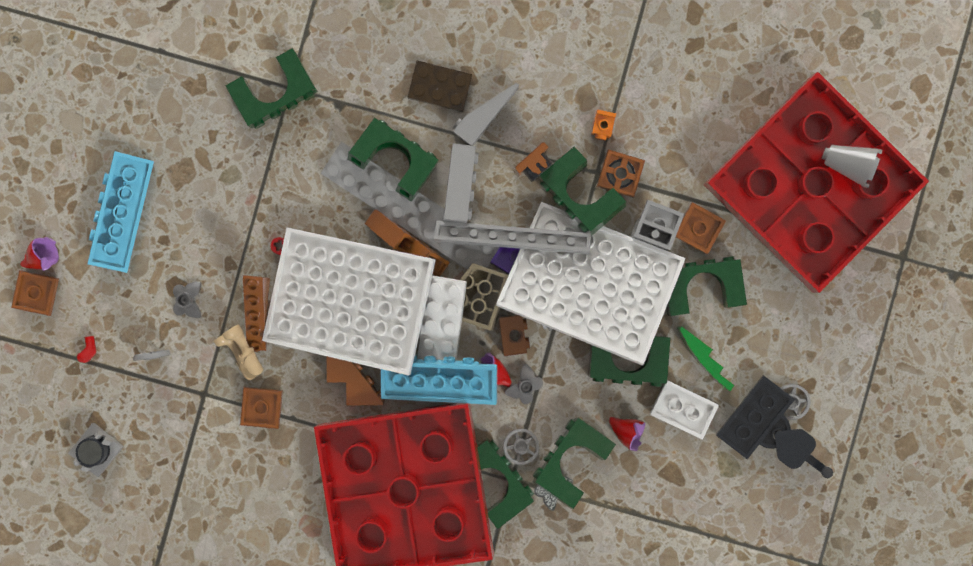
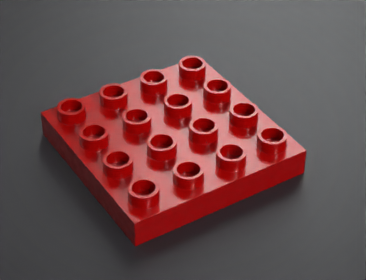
(799, 204)
(405, 488)

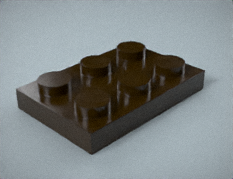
(439, 86)

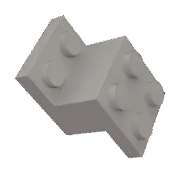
(657, 225)

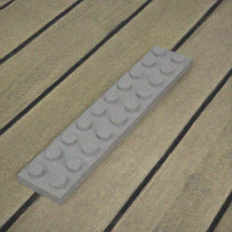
(419, 217)

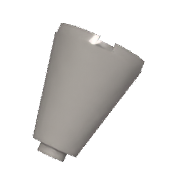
(853, 162)

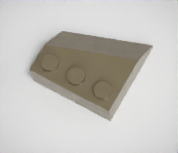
(481, 296)

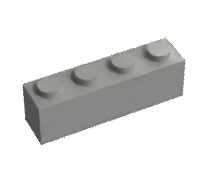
(459, 183)

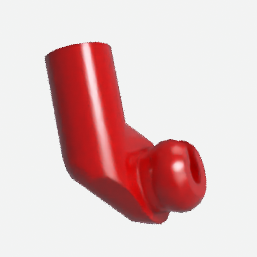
(89, 351)

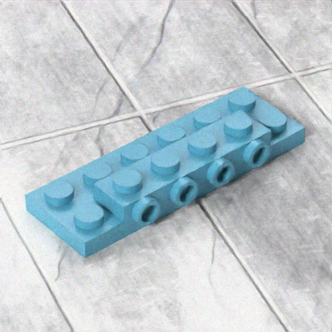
(119, 212)
(443, 382)

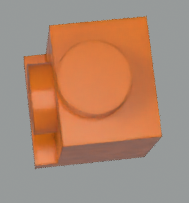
(603, 116)

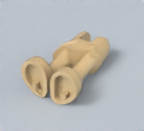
(245, 356)

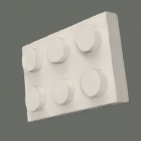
(684, 409)

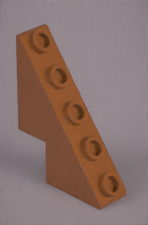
(403, 241)
(256, 309)
(358, 385)

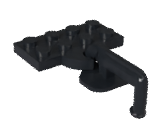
(761, 417)

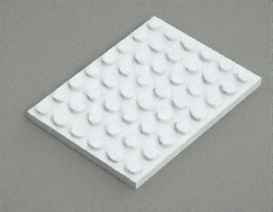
(599, 297)
(348, 300)

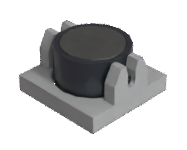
(94, 451)

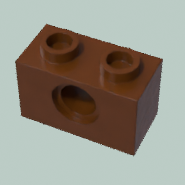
(510, 346)

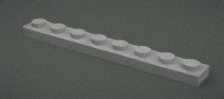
(512, 237)

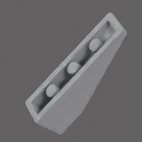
(477, 121)

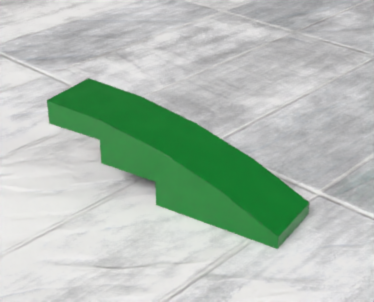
(701, 354)

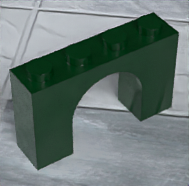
(299, 88)
(381, 136)
(590, 216)
(727, 273)
(653, 370)
(550, 475)
(517, 495)

